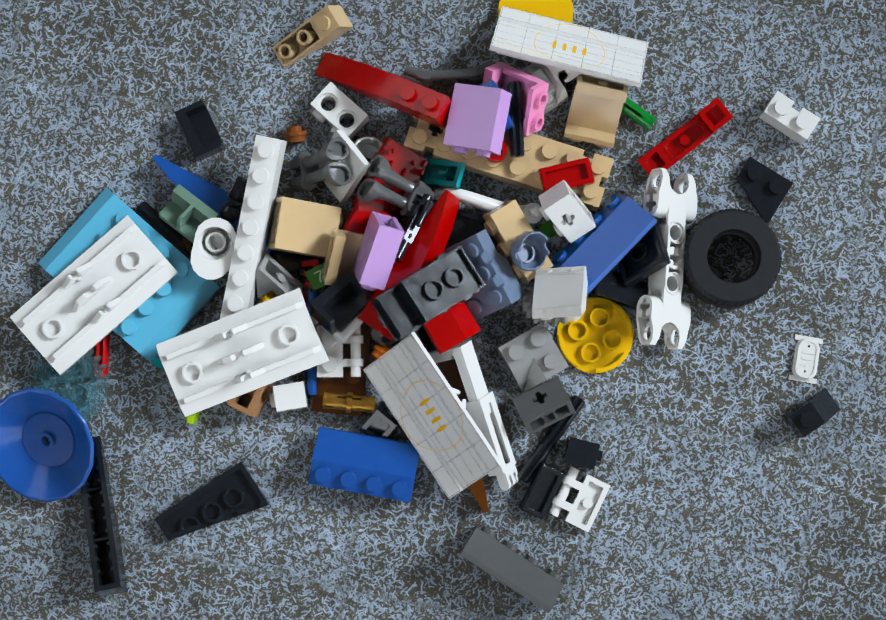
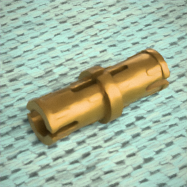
(349, 402)

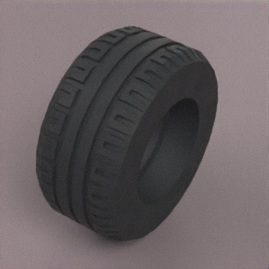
(755, 234)

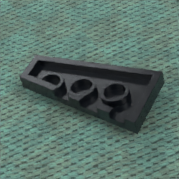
(217, 501)

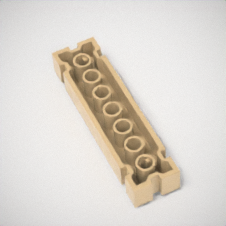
(521, 171)

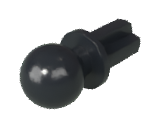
(230, 210)

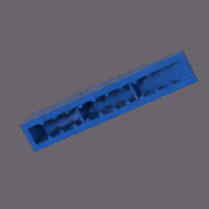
(202, 189)

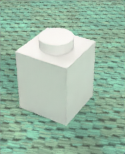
(289, 397)

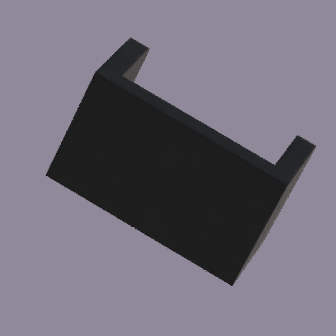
(200, 130)
(339, 303)

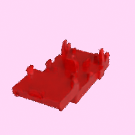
(403, 163)

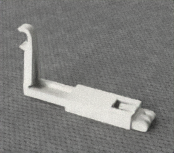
(483, 409)

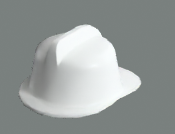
(213, 248)

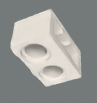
(344, 108)

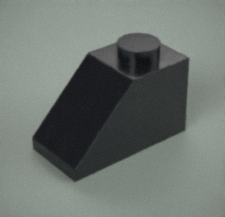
(812, 414)

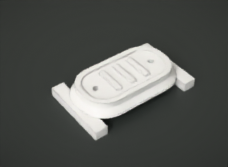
(805, 359)

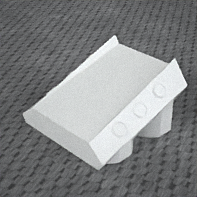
(560, 293)

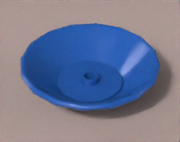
(28, 460)

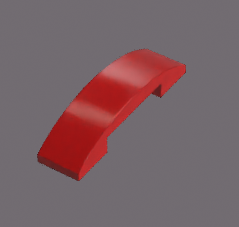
(687, 137)

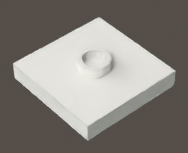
(355, 161)

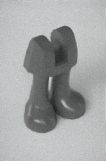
(335, 172)
(372, 189)

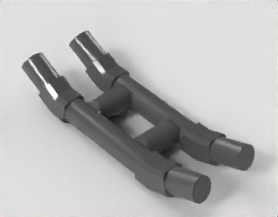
(430, 79)

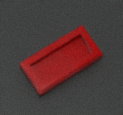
(575, 173)

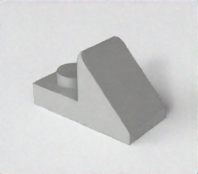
(274, 277)

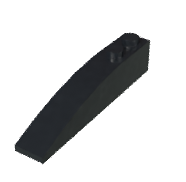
(103, 528)

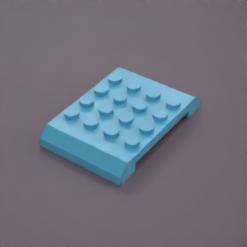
(164, 312)

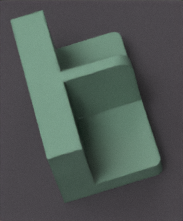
(186, 212)

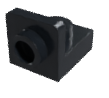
(380, 423)

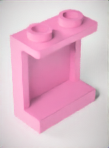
(533, 93)

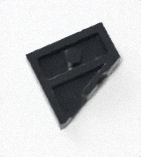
(763, 187)

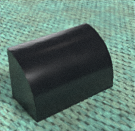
(614, 289)

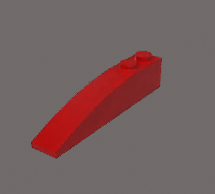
(386, 88)
(426, 246)

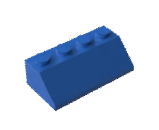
(616, 232)
(364, 464)

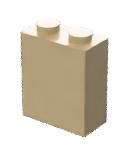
(303, 226)

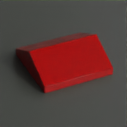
(451, 327)

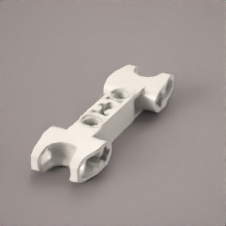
(663, 304)

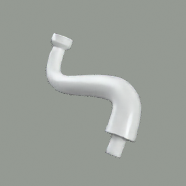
(487, 204)

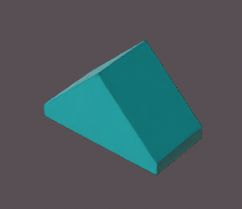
(444, 173)

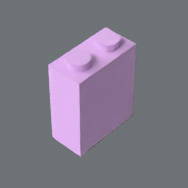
(477, 119)
(377, 251)

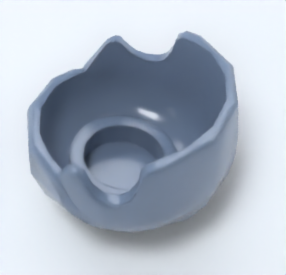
(529, 250)

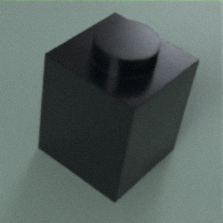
(582, 453)

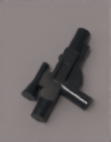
(413, 224)

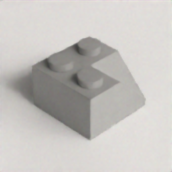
(532, 357)

